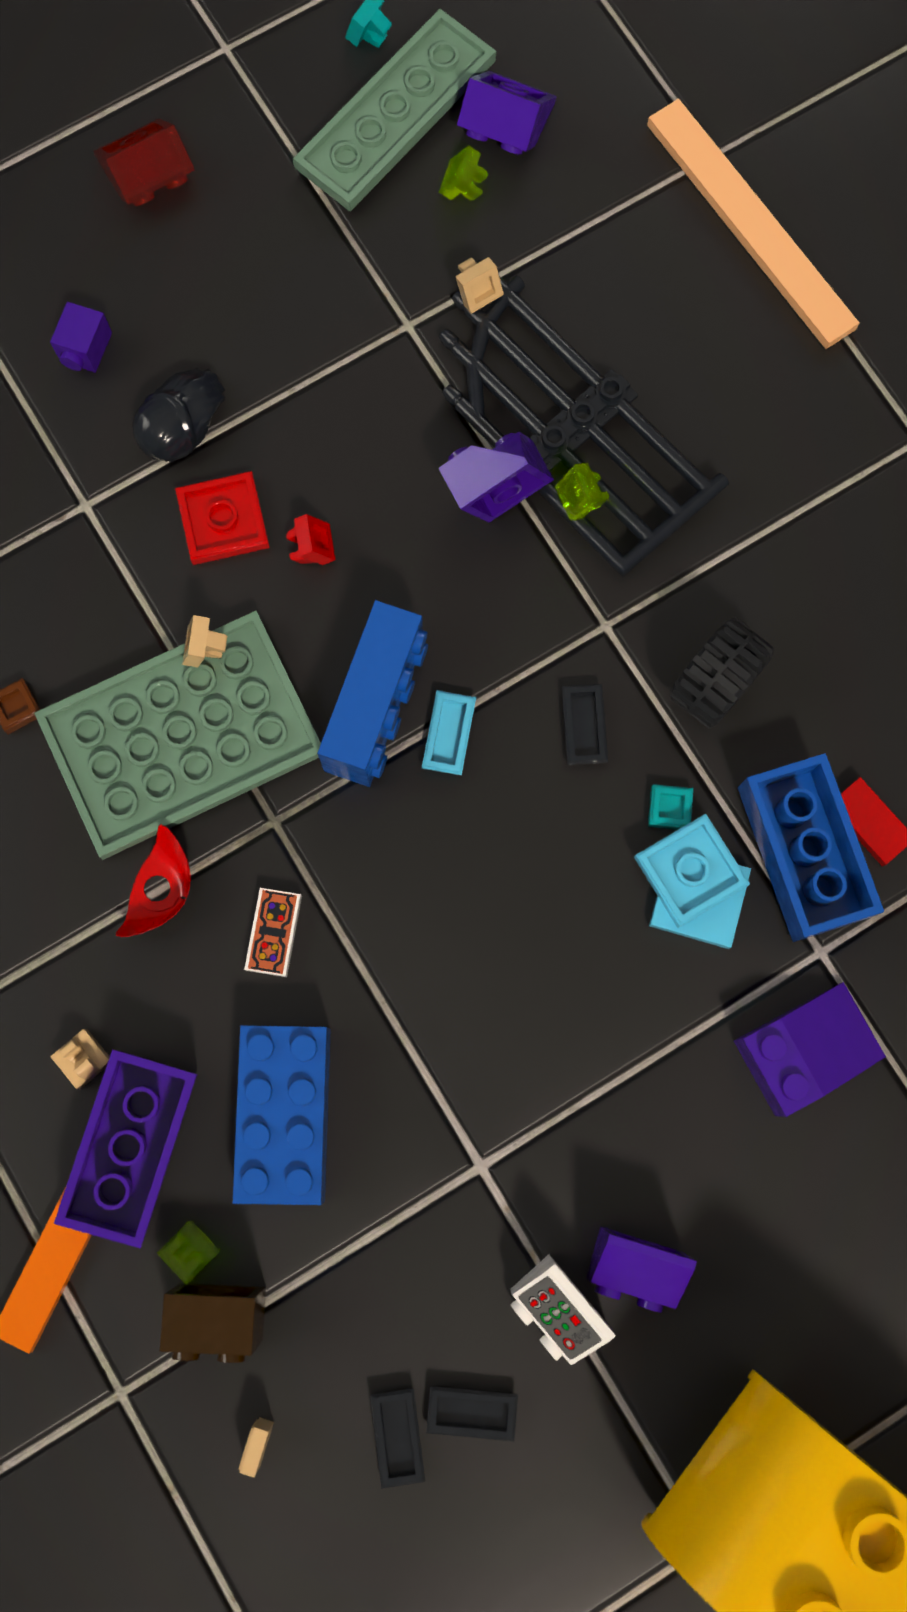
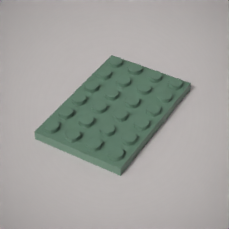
(178, 737)

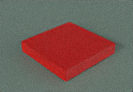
(222, 518)

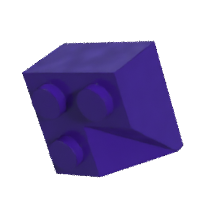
(495, 479)

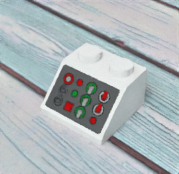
(560, 1311)

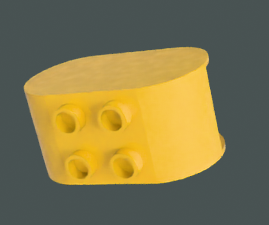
(783, 1516)

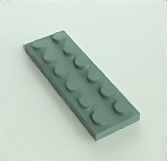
(394, 110)

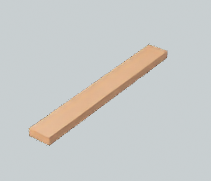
(752, 224)

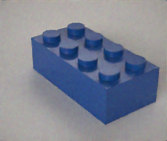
(373, 694)
(809, 847)
(282, 1115)

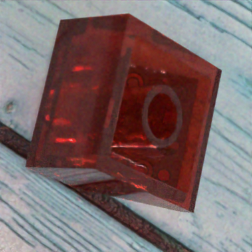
(145, 161)

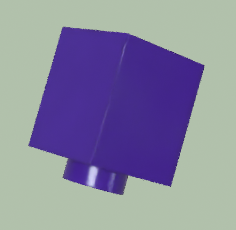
(81, 337)

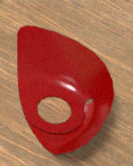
(165, 860)

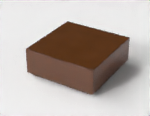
(17, 706)

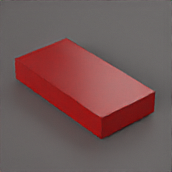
(874, 822)

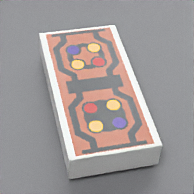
(273, 932)

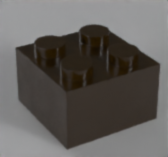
(212, 1321)

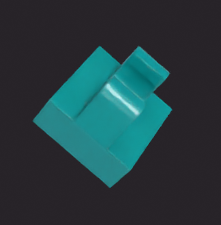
(369, 24)

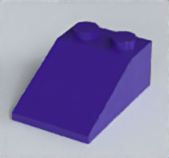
(809, 1050)

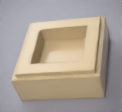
(255, 1447)

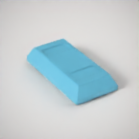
(449, 732)

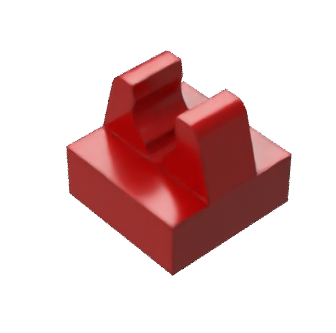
(313, 541)

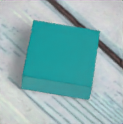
(670, 807)

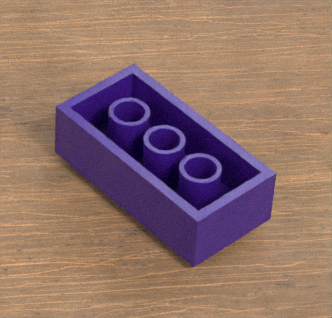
(126, 1149)

